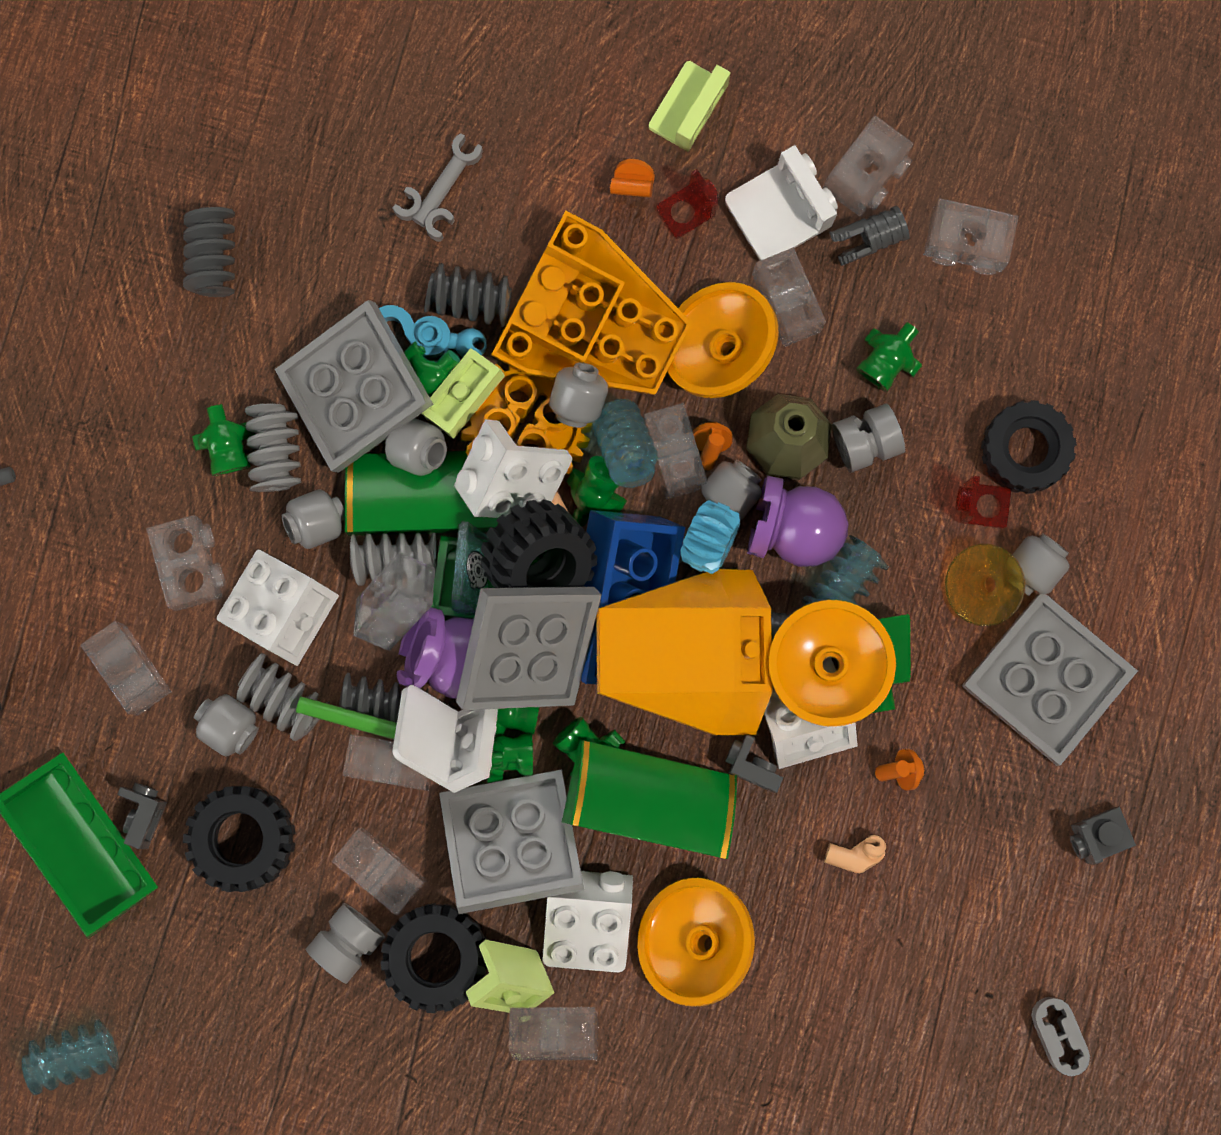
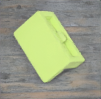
(689, 104)
(462, 393)
(513, 979)

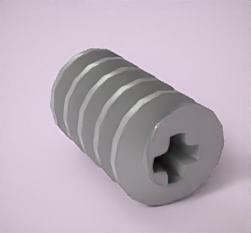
(271, 447)
(373, 558)
(276, 697)

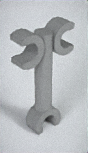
(426, 212)

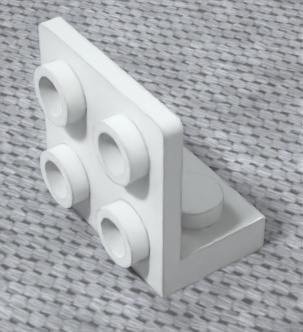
(277, 607)
(800, 740)

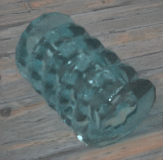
(625, 443)
(849, 574)
(69, 1058)

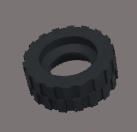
(1035, 416)

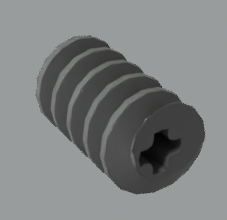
(206, 251)
(468, 295)
(371, 701)

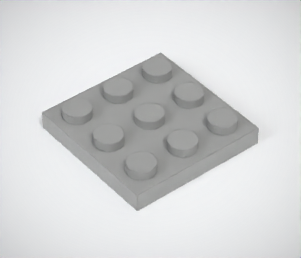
(353, 386)
(527, 647)
(1049, 678)
(510, 842)

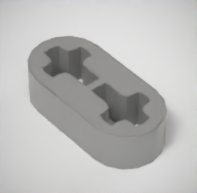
(1069, 1031)

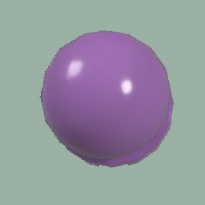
(800, 524)
(435, 652)

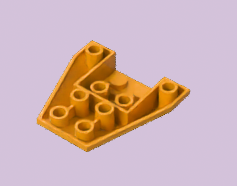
(592, 309)
(691, 652)

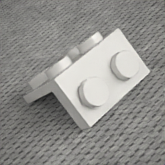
(782, 205)
(504, 474)
(442, 742)
(590, 925)

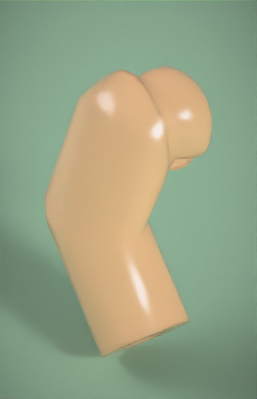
(858, 858)

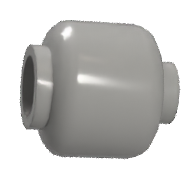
(578, 395)
(416, 447)
(733, 486)
(313, 519)
(1042, 563)
(225, 725)

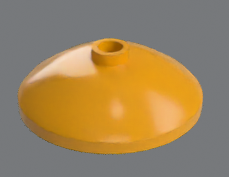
(723, 319)
(838, 632)
(674, 940)

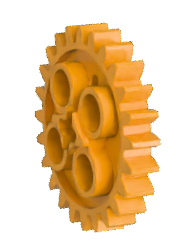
(510, 413)

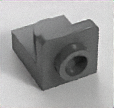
(758, 772)
(143, 822)
(1101, 836)

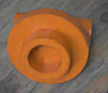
(633, 178)
(711, 440)
(906, 769)

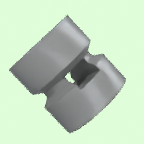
(868, 438)
(344, 944)

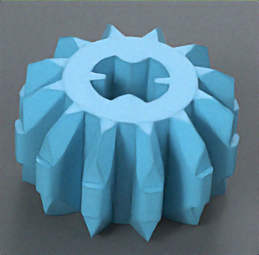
(710, 537)

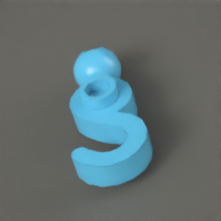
(434, 333)

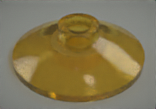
(967, 588)

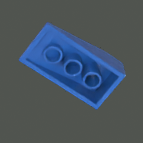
(632, 558)

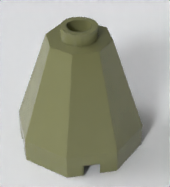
(778, 447)

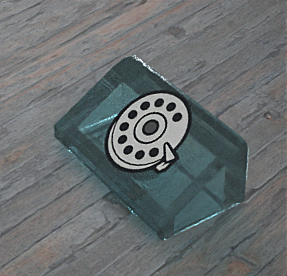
(468, 572)

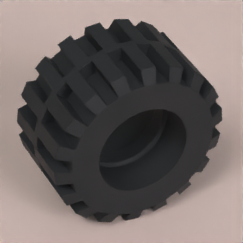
(529, 533)
(204, 845)
(398, 965)

